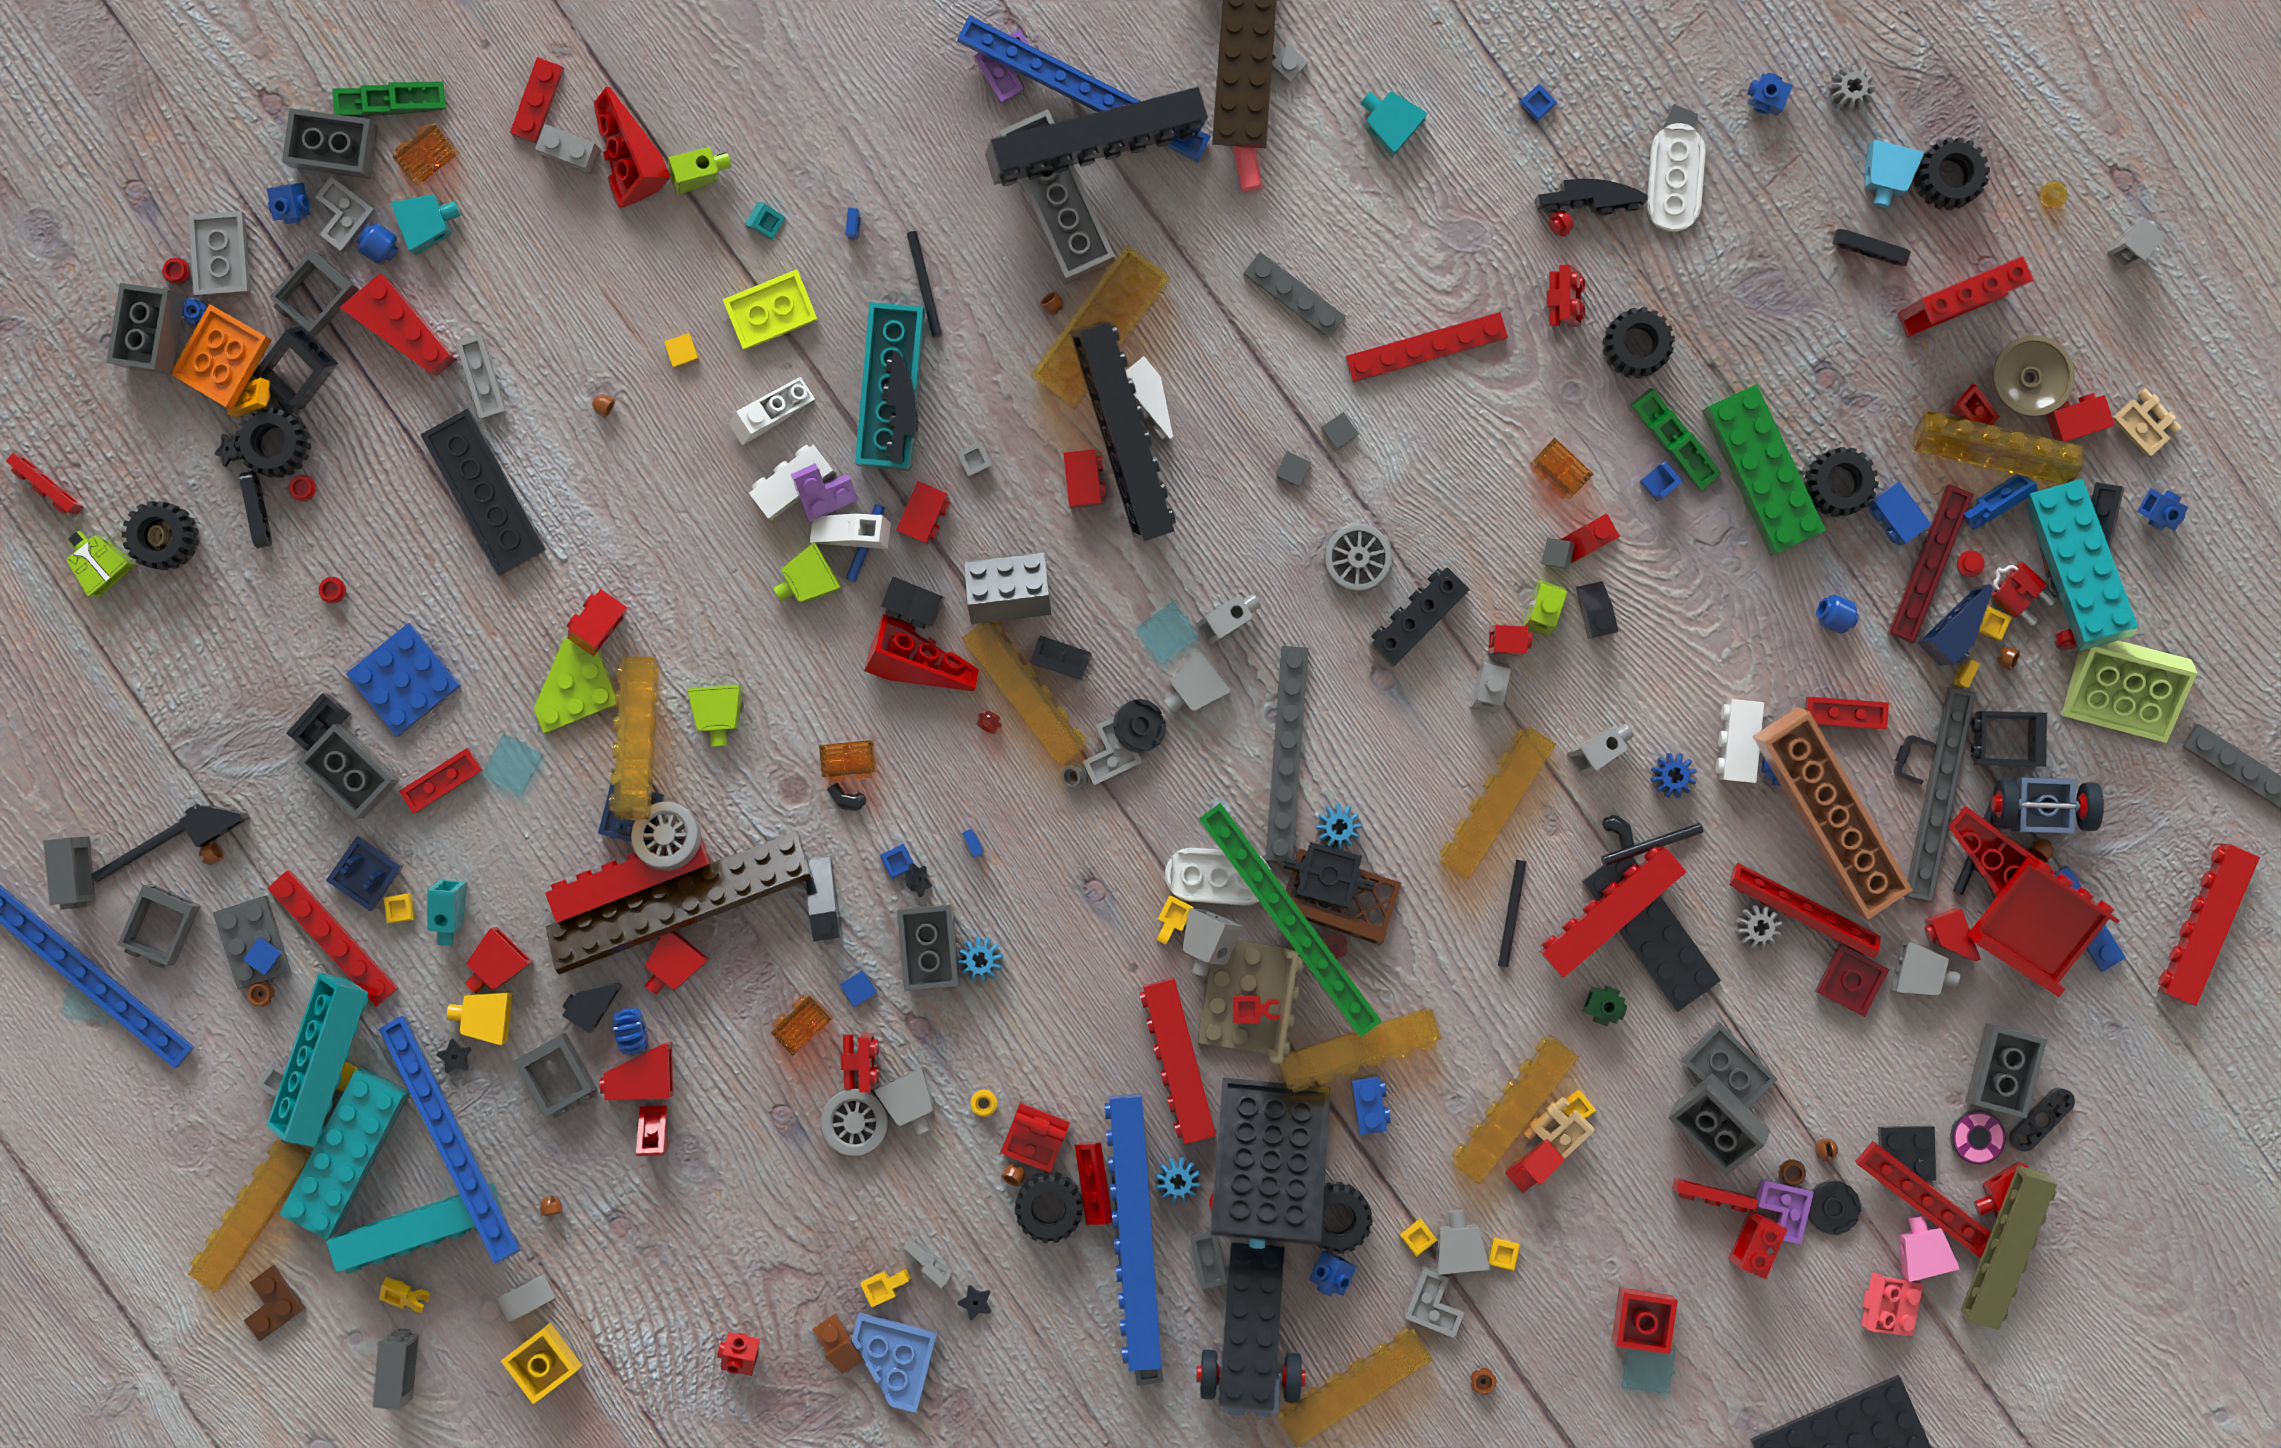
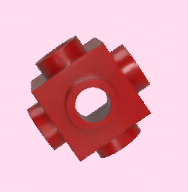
(739, 1353)

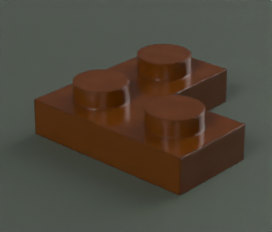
(279, 1301)

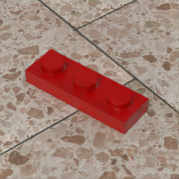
(536, 100)
(43, 484)
(1848, 712)
(440, 780)
(1093, 1183)
(1714, 1196)

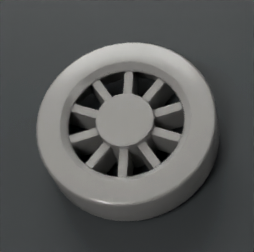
(1358, 557)
(667, 837)
(854, 1122)

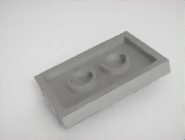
(219, 253)

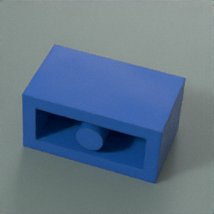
(1898, 514)

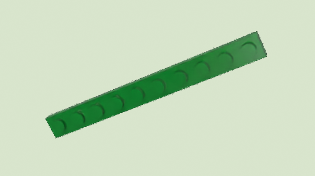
(1290, 920)

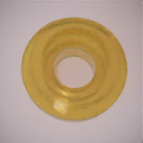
(2048, 200)

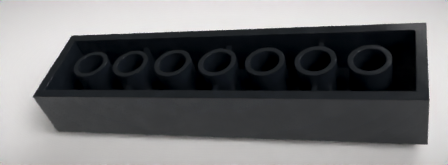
(1096, 136)
(1122, 430)

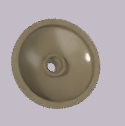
(2050, 372)

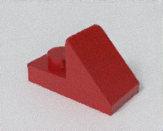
(1975, 407)
(1592, 537)
(652, 1131)
(1535, 1166)

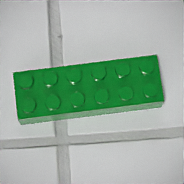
(1763, 470)

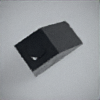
(1596, 610)
(210, 822)
(590, 1005)

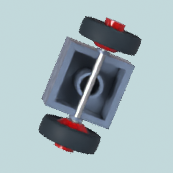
(2047, 805)
(1291, 1379)

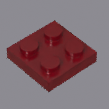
(1852, 980)

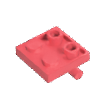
(1891, 1305)

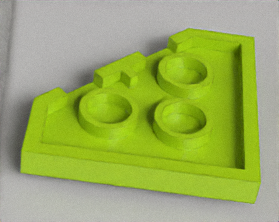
(574, 688)

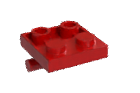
(1565, 296)
(862, 1061)
(1035, 1137)

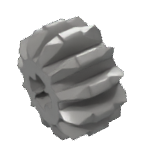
(1861, 92)
(1765, 933)

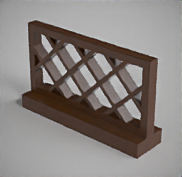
(1343, 923)

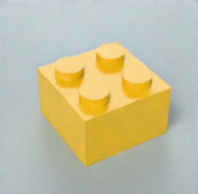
(541, 1363)

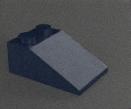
(1957, 631)

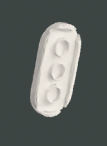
(1675, 177)
(1207, 878)

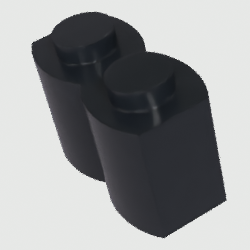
(912, 602)

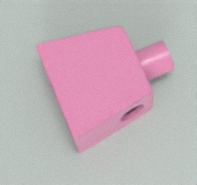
(1924, 1251)

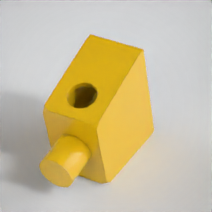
(484, 1016)

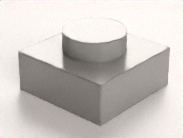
(974, 459)
(271, 1078)

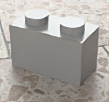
(567, 149)
(2137, 243)

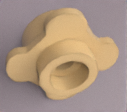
(159, 536)

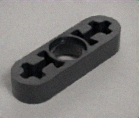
(1871, 247)
(255, 509)
(2034, 1139)

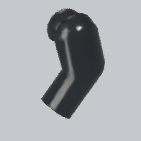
(846, 801)
(1620, 827)

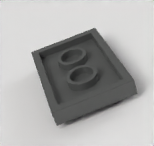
(239, 930)
(1731, 1063)

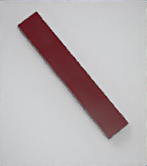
(1930, 563)

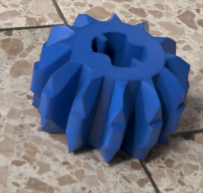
(1681, 770)
(630, 1031)

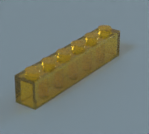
(1997, 448)
(1024, 692)
(635, 738)
(1497, 802)
(1350, 1051)
(1514, 1109)
(250, 1215)
(1354, 1387)

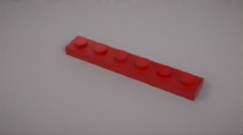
(1426, 347)
(1805, 910)
(332, 937)
(1924, 1198)

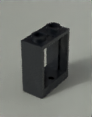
(311, 353)
(2036, 738)

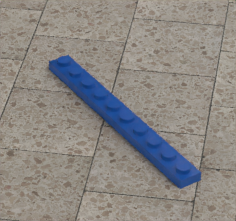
(1058, 76)
(92, 980)
(450, 1140)

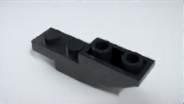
(1602, 196)
(902, 397)

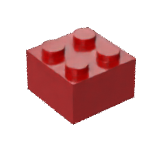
(1644, 1320)

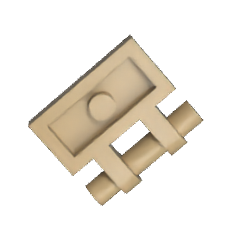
(2141, 427)
(1566, 1136)

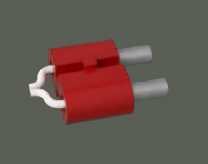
(2018, 590)

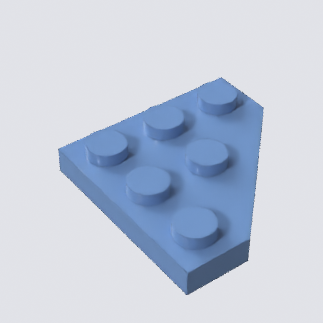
(895, 1357)

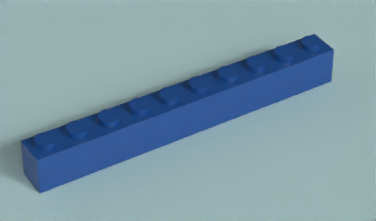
(1135, 1232)

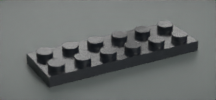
(483, 492)
(1660, 943)
(1251, 1327)

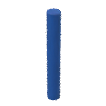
(861, 552)

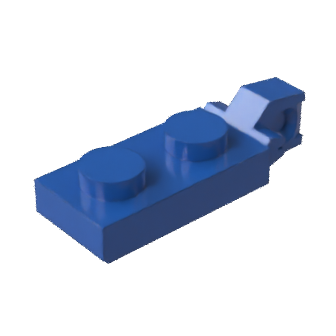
(2000, 500)

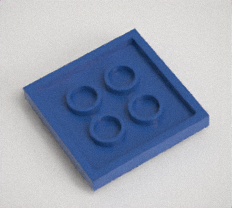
(403, 679)

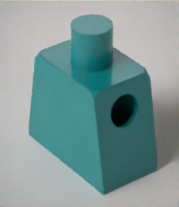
(1392, 120)
(424, 221)
(446, 909)

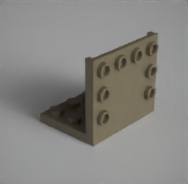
(1252, 971)

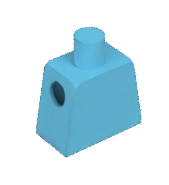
(1890, 170)

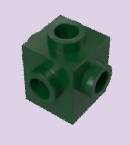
(1595, 1005)

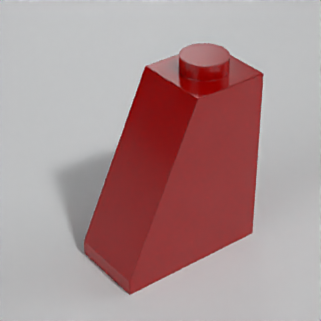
(641, 1077)

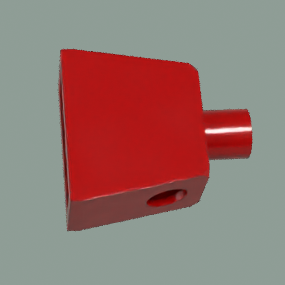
(495, 961)
(673, 962)
(1996, 1190)

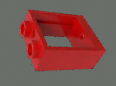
(1753, 1242)

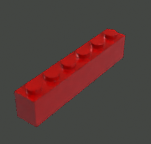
(614, 883)
(1612, 911)
(2208, 923)
(1179, 1061)

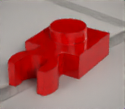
(1248, 1009)

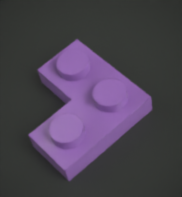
(1001, 78)
(821, 498)
(1790, 1203)

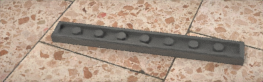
(1940, 793)

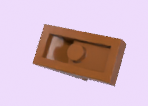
(837, 1343)

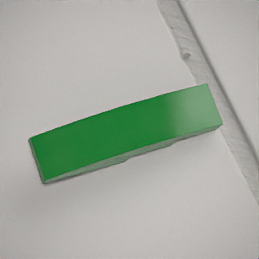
(389, 99)
(1676, 439)

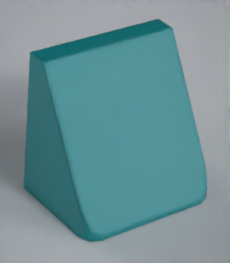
(765, 220)

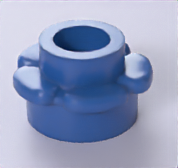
(190, 304)

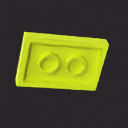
(770, 309)

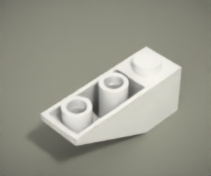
(1151, 396)
(770, 410)
(851, 530)

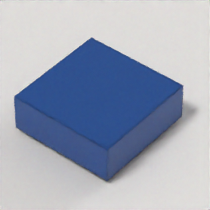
(1538, 103)
(853, 223)
(973, 842)
(897, 861)
(262, 956)
(858, 988)

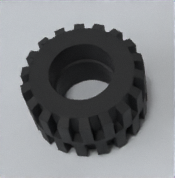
(1970, 162)
(1656, 329)
(253, 432)
(1863, 482)
(182, 535)
(1361, 1222)
(1049, 1230)

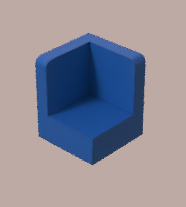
(1661, 481)

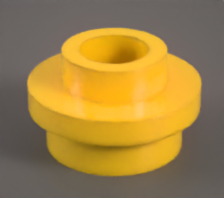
(977, 1109)

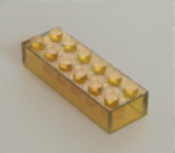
(1119, 298)

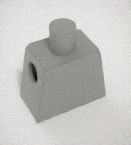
(1220, 621)
(1196, 685)
(1490, 685)
(1600, 749)
(1209, 939)
(1922, 971)
(908, 1100)
(1460, 1246)

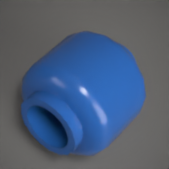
(377, 243)
(1837, 613)

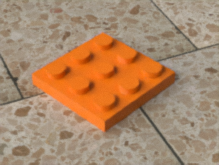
(220, 357)

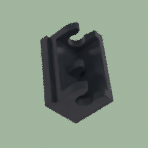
(1060, 657)
(317, 720)

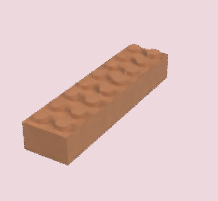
(1832, 812)

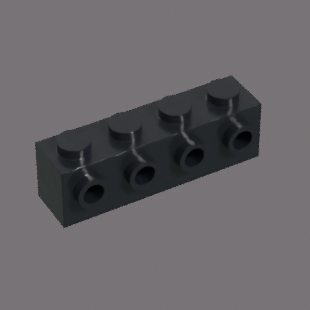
(1419, 616)

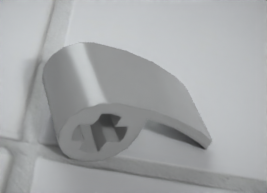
(525, 1298)

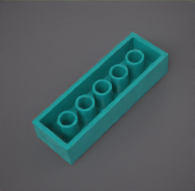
(888, 330)
(2081, 565)
(317, 1060)
(345, 1153)
(401, 1233)

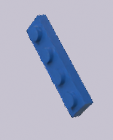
(2103, 947)

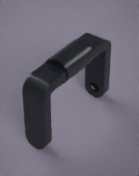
(1903, 753)

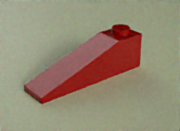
(633, 158)
(909, 658)
(1989, 848)

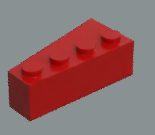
(395, 320)

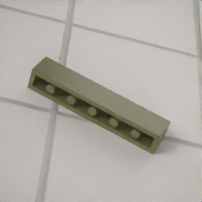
(2009, 1247)

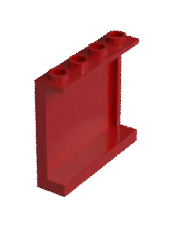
(1964, 296)
(2041, 924)

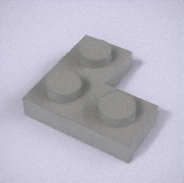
(350, 214)
(1111, 761)
(934, 1270)
(1426, 1307)

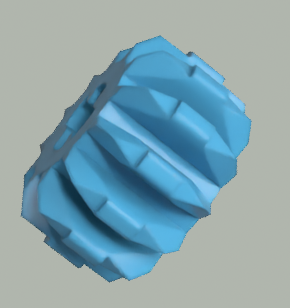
(1345, 833)
(971, 962)
(1187, 1176)

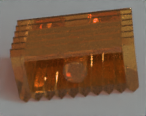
(424, 153)
(1561, 469)
(848, 759)
(801, 1024)

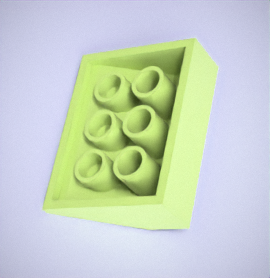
(2129, 689)

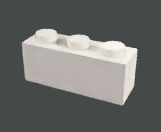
(779, 491)
(1739, 749)

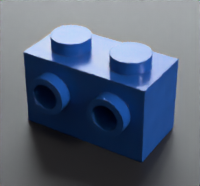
(1368, 1104)

